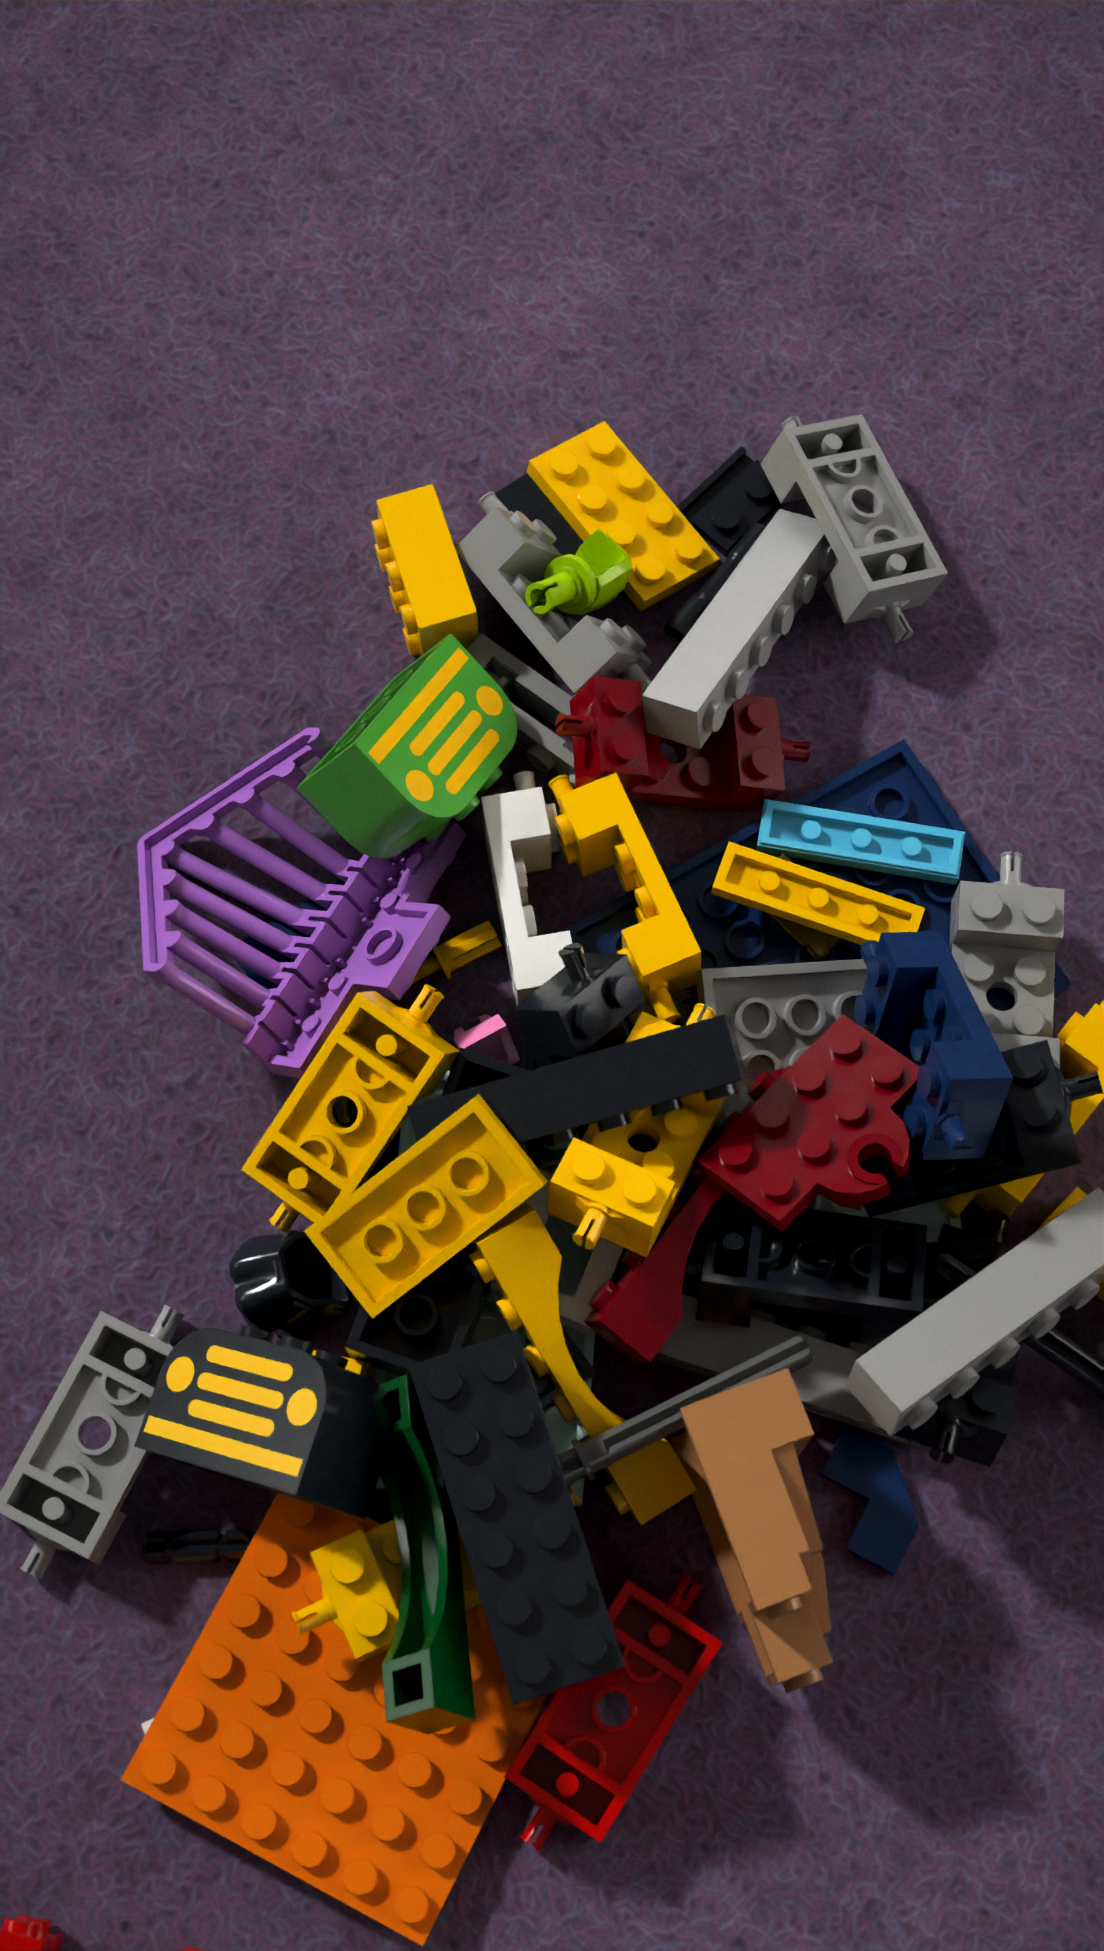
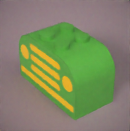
(415, 754)

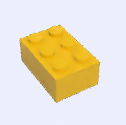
(423, 570)

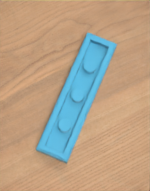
(861, 841)

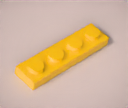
(811, 897)

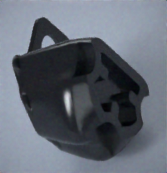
(286, 1284)

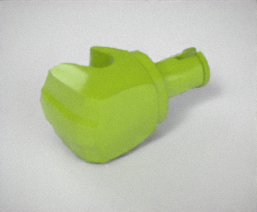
(582, 580)

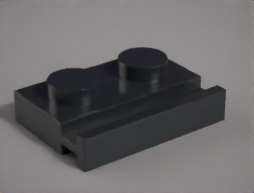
(730, 502)

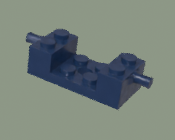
(923, 1003)

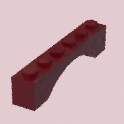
(646, 1297)

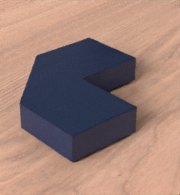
(874, 1475)

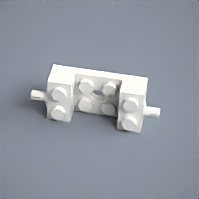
(518, 841)

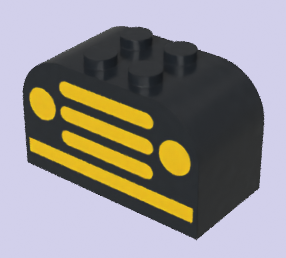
(271, 1417)

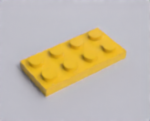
(605, 487)
(426, 1206)

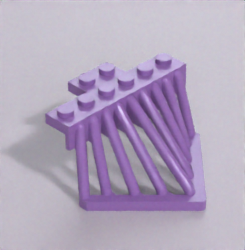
(365, 941)

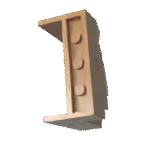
(761, 1521)

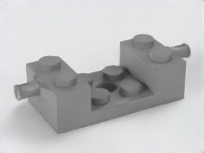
(513, 553)
(881, 555)
(1008, 940)
(75, 1493)

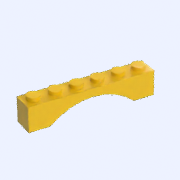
(527, 1271)

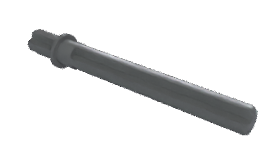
(665, 1418)

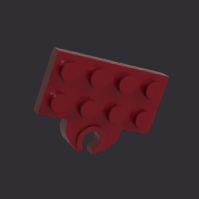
(820, 1129)

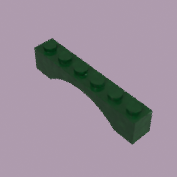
(429, 1656)

